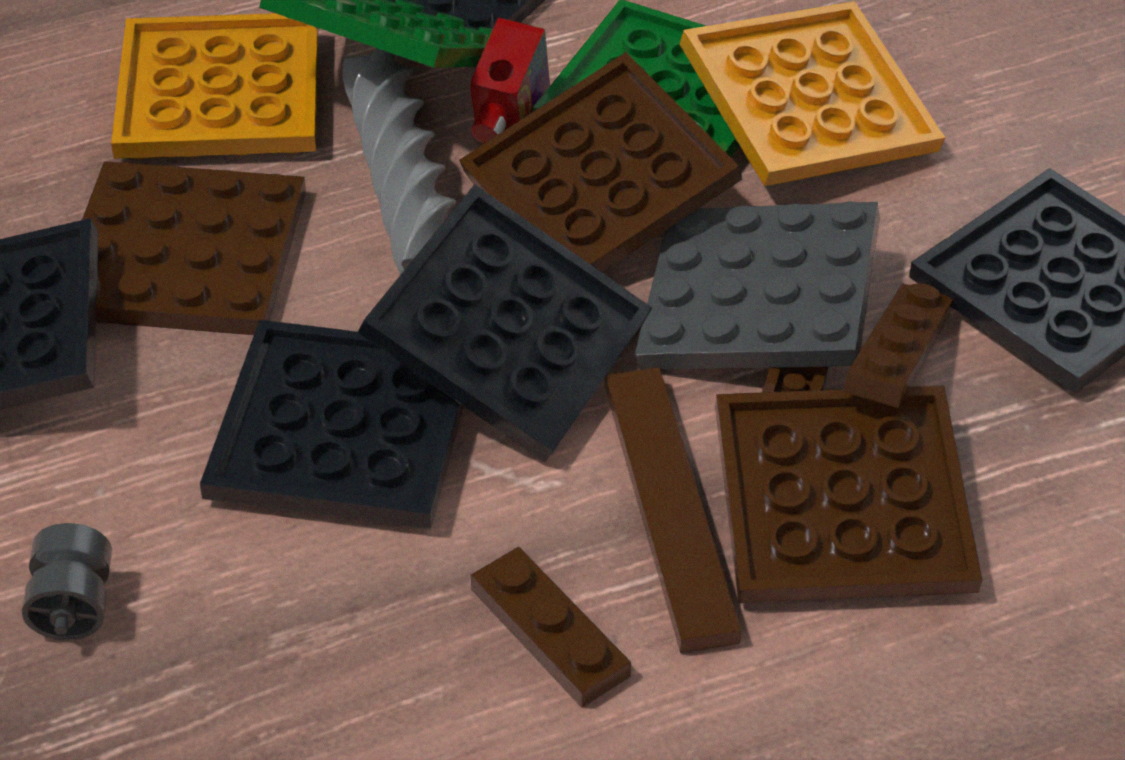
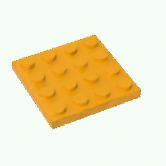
(216, 86)
(810, 92)

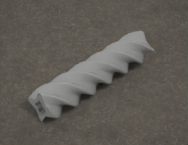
(395, 152)

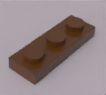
(551, 626)

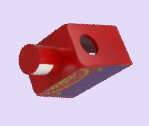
(508, 78)

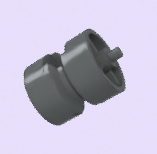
(67, 581)

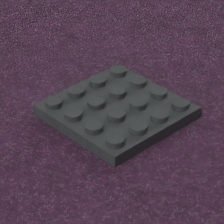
(761, 287)

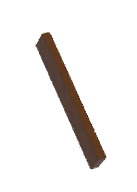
(672, 512)

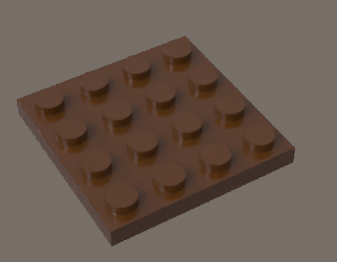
(604, 164)
(191, 245)
(844, 496)

